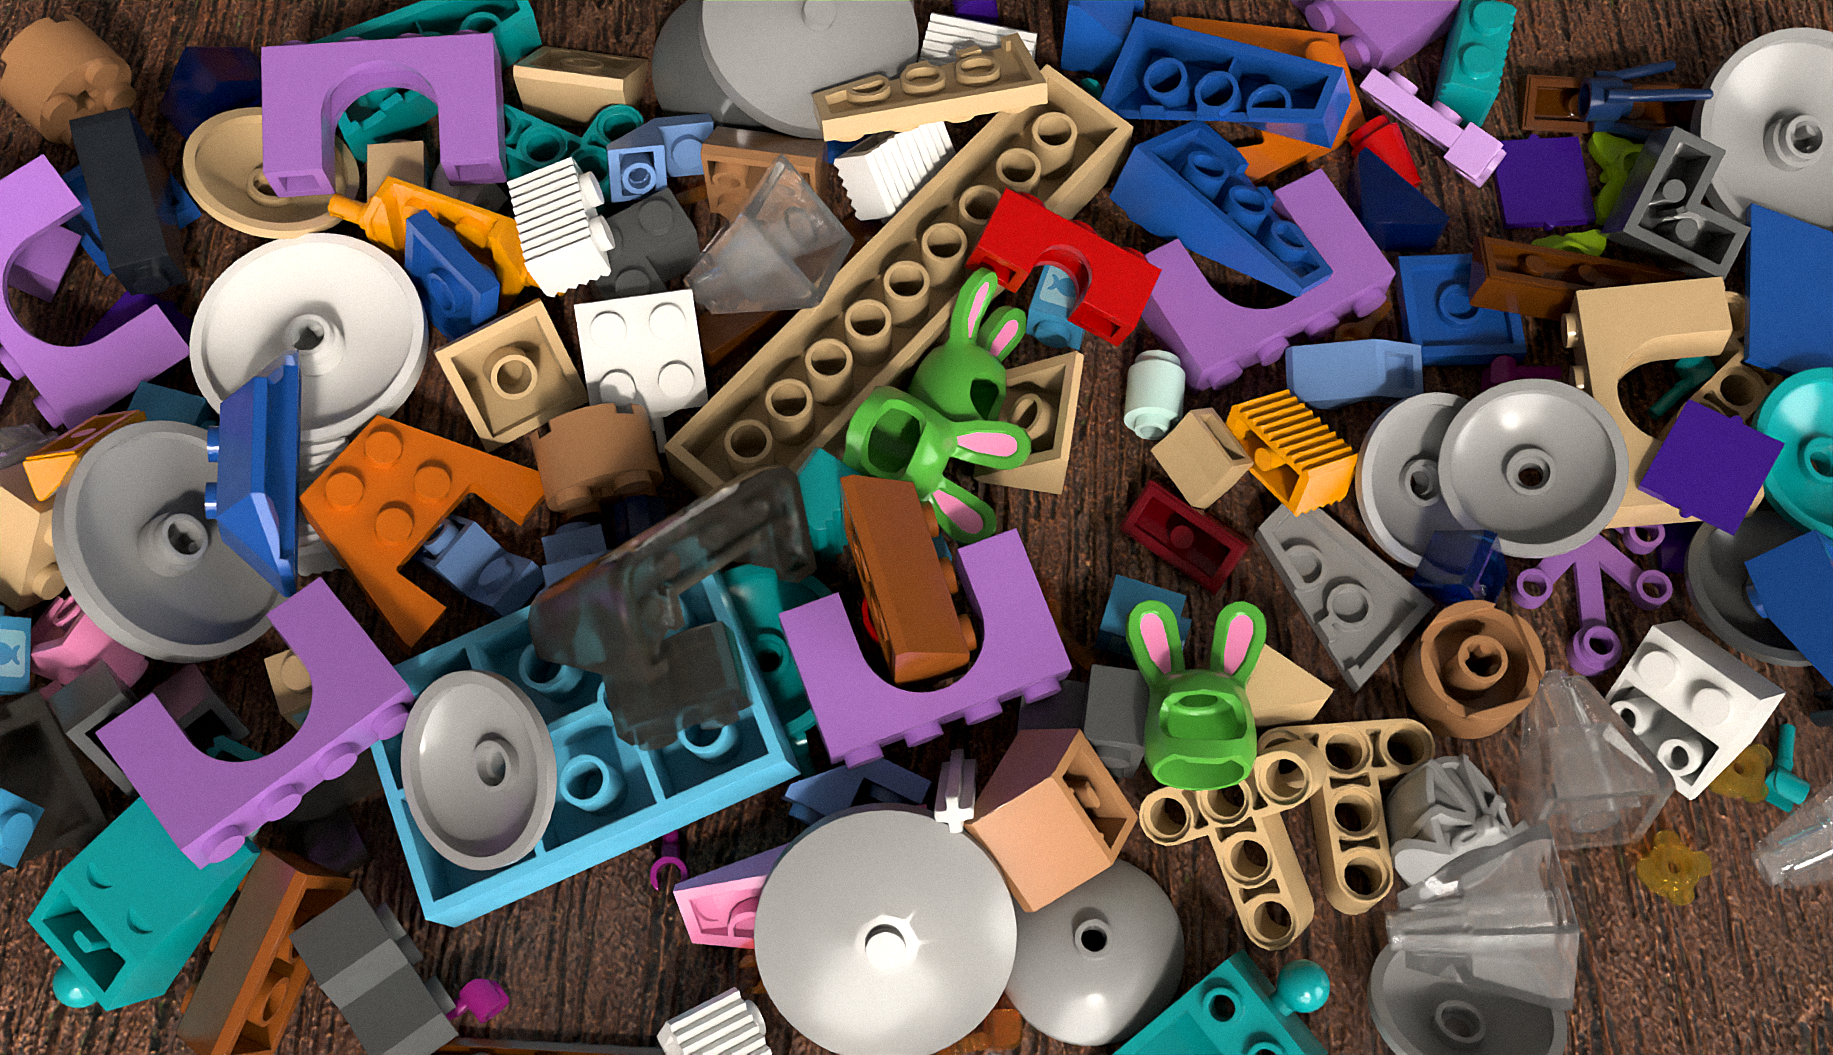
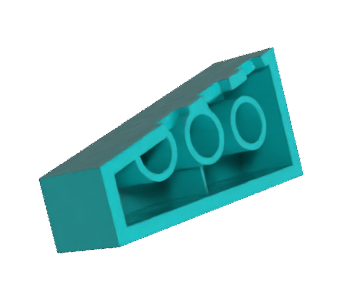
(397, 111)

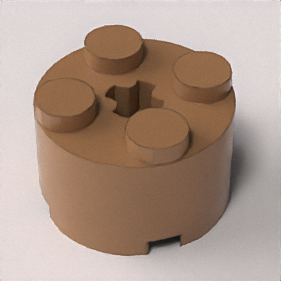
(63, 75)
(596, 460)
(1465, 640)

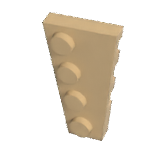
(928, 93)

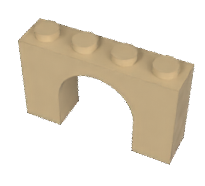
(1634, 326)

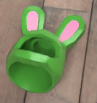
(966, 372)
(911, 442)
(1200, 718)

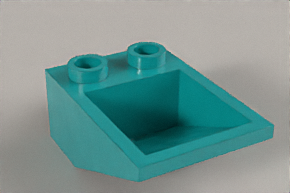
(131, 911)
(1261, 1017)

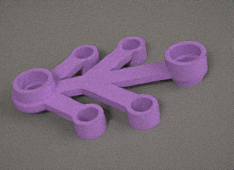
(1589, 593)

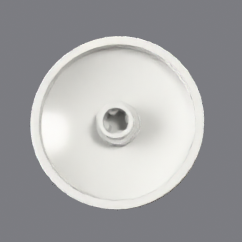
(336, 303)

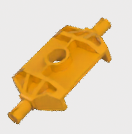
(483, 233)

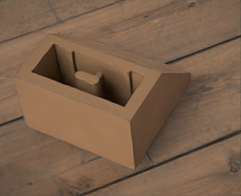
(738, 158)
(1050, 815)

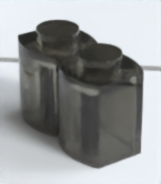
(701, 687)

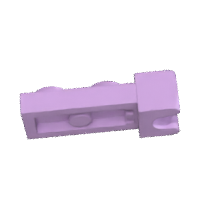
(1468, 151)

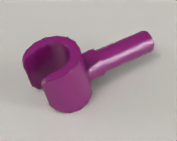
(1506, 369)
(669, 855)
(482, 997)

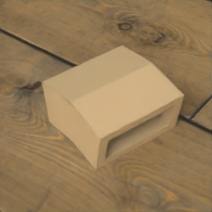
(1202, 457)

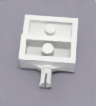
(643, 354)

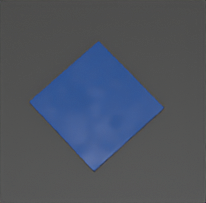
(1787, 293)

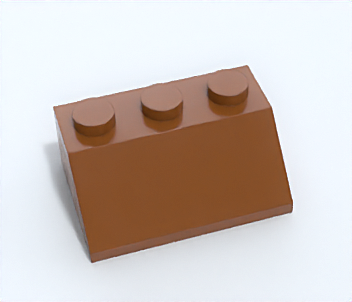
(905, 581)
(254, 967)

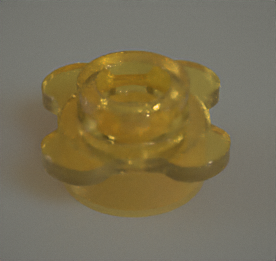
(1751, 782)
(1655, 873)

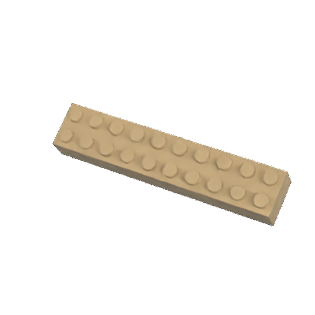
(897, 292)

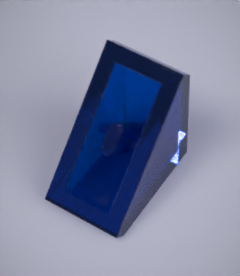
(209, 84)
(1392, 208)
(1462, 566)

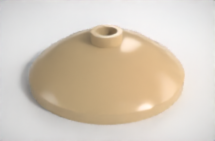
(228, 181)

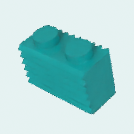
(1474, 58)
(821, 496)

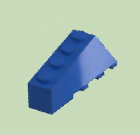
(1096, 34)
(1204, 77)

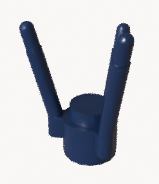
(1606, 98)

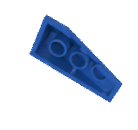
(1196, 191)
(1796, 593)

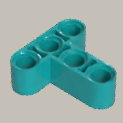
(534, 140)

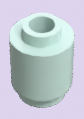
(1154, 394)

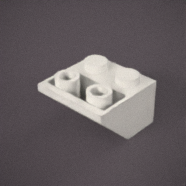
(1691, 703)

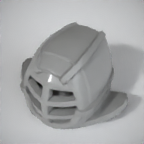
(1443, 817)

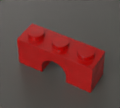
(1108, 279)

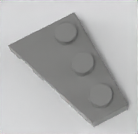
(1343, 590)

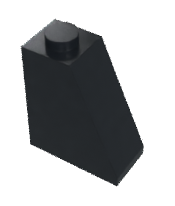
(131, 201)

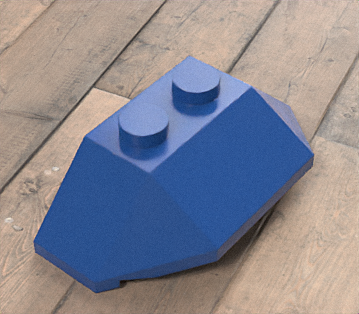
(260, 471)

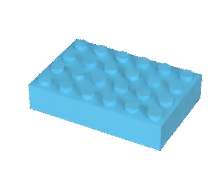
(606, 789)

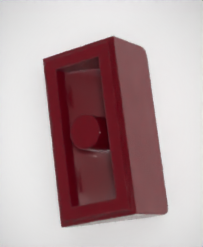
(1185, 535)

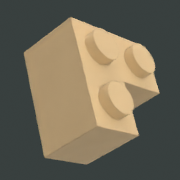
(26, 545)

